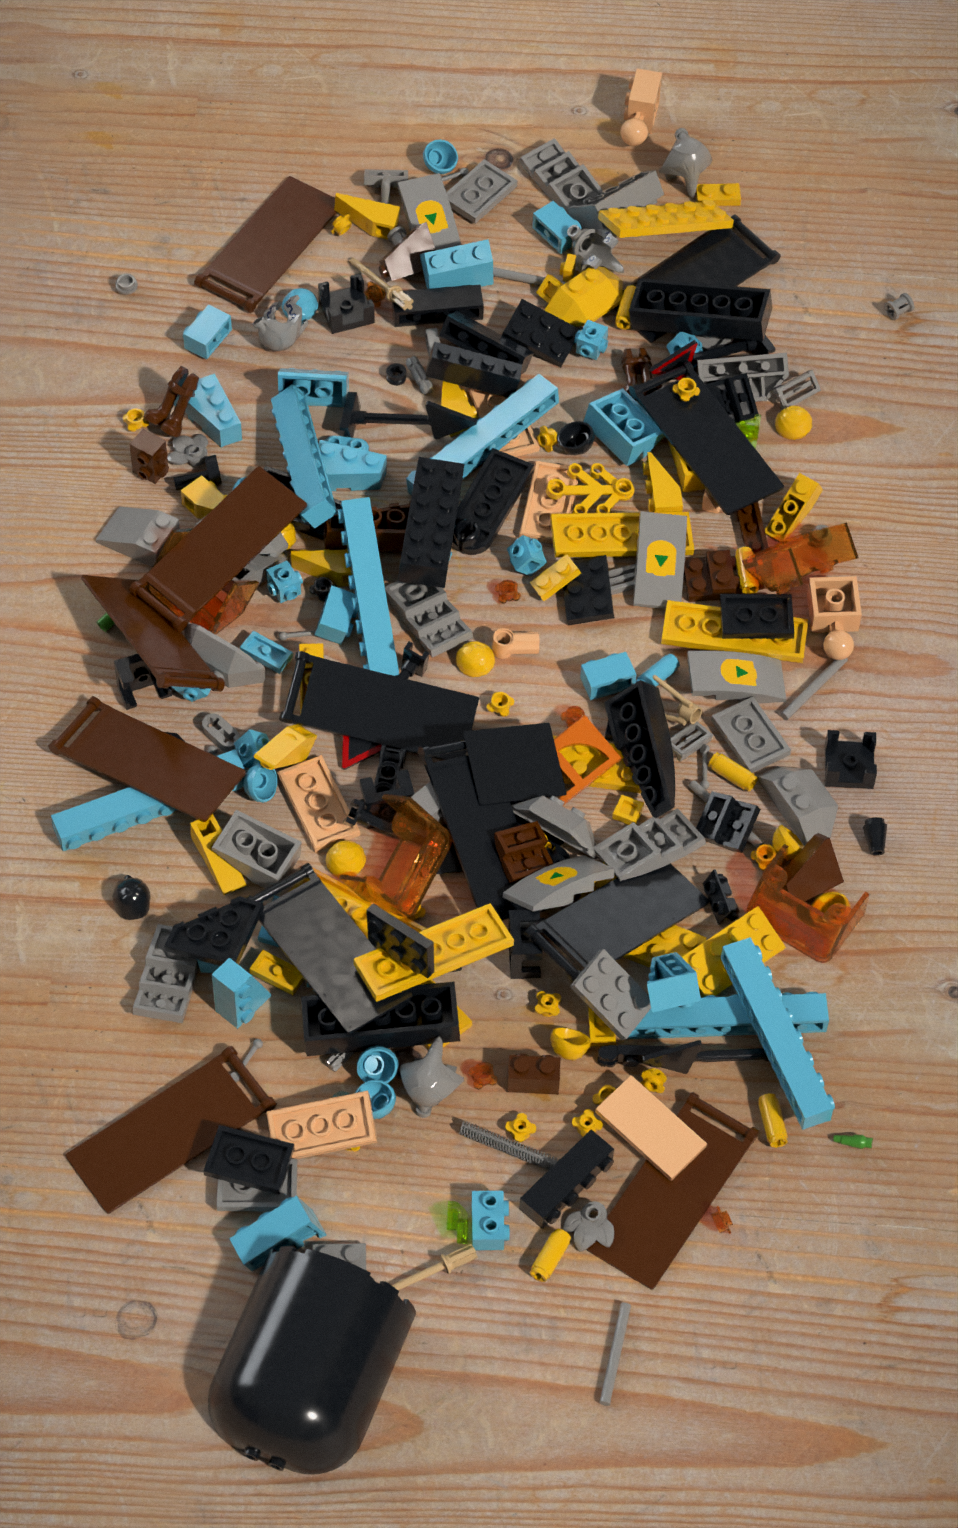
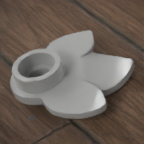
(189, 450)
(589, 1229)

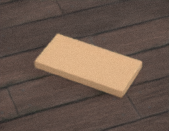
(523, 443)
(540, 507)
(317, 803)
(325, 1125)
(651, 1128)

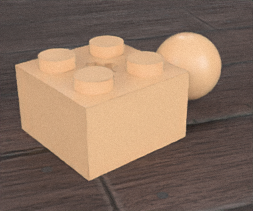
(642, 106)
(835, 609)

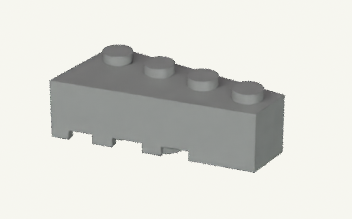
(635, 191)

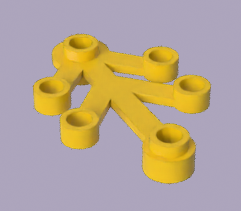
(592, 488)

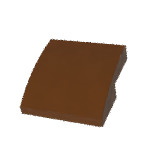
(522, 850)

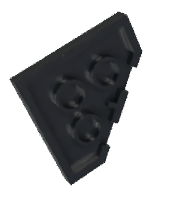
(217, 932)

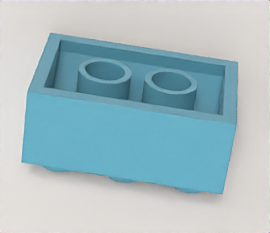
(458, 266)
(318, 386)
(623, 426)

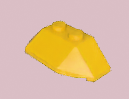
(587, 296)

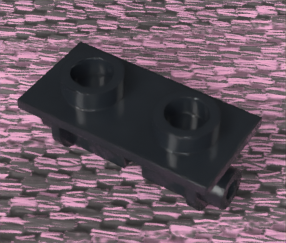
(717, 888)

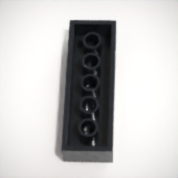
(701, 309)
(431, 522)
(416, 1022)

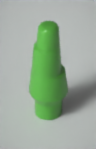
(855, 1141)

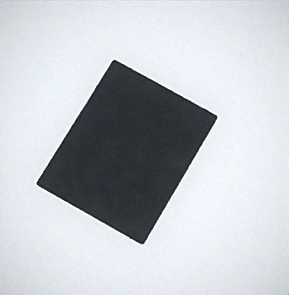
(514, 763)

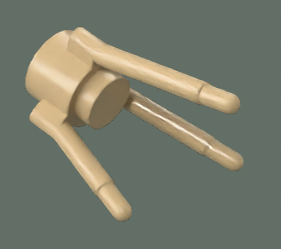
(686, 709)

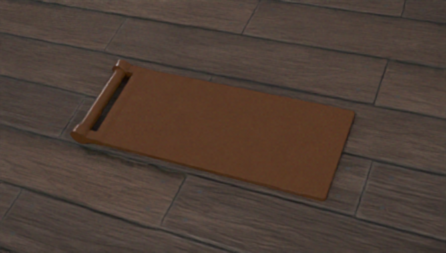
(269, 243)
(220, 546)
(152, 636)
(149, 760)
(167, 1131)
(660, 1214)

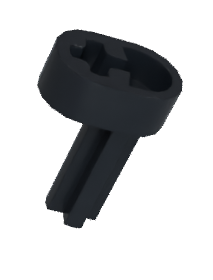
(211, 474)

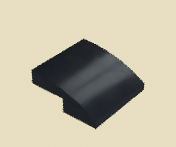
(735, 397)
(727, 821)

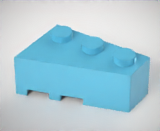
(214, 412)
(353, 467)
(672, 983)
(237, 993)
(283, 1226)

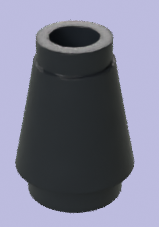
(875, 833)

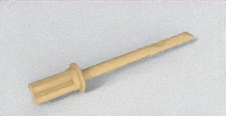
(394, 292)
(448, 1262)

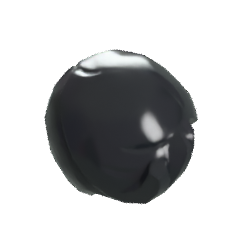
(131, 898)

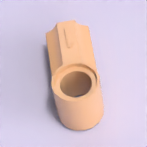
(514, 643)

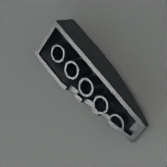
(645, 742)

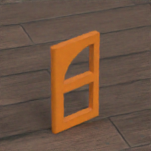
(583, 734)

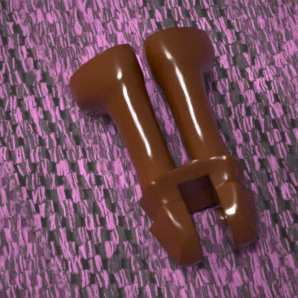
(637, 366)
(185, 387)

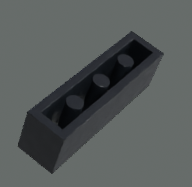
(434, 305)
(483, 340)
(473, 370)
(566, 1179)

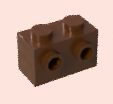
(149, 456)
(533, 1074)

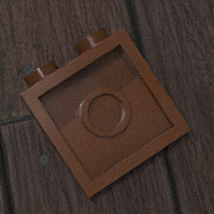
(710, 576)

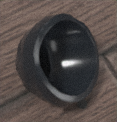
(576, 438)

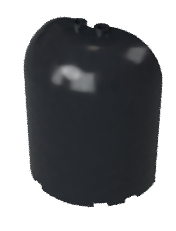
(308, 1361)

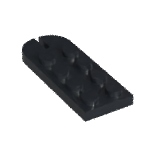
(489, 501)

